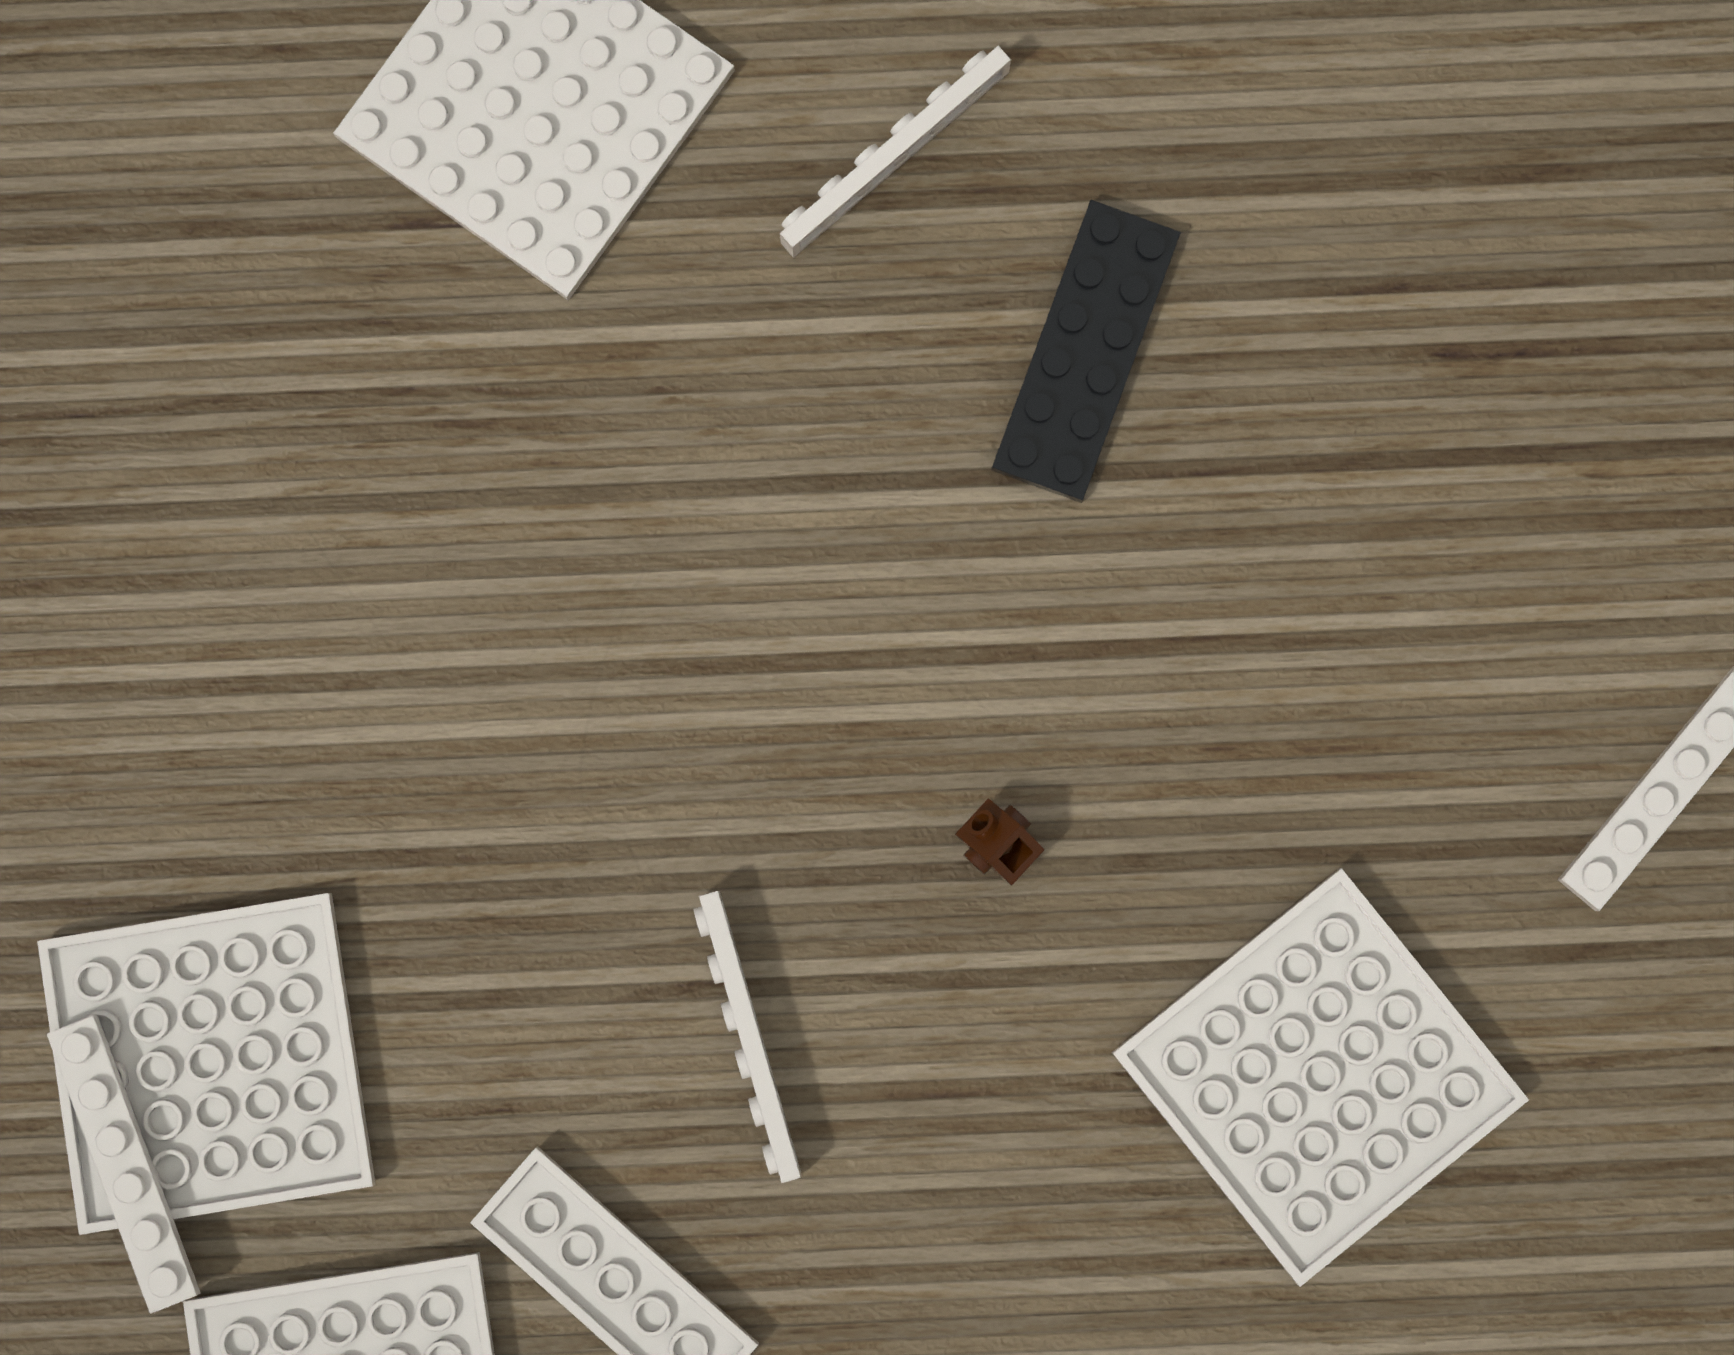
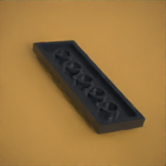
(1086, 351)

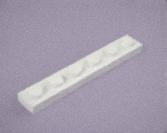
(908, 137)
(1655, 800)
(752, 1058)
(123, 1164)

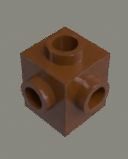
(990, 837)

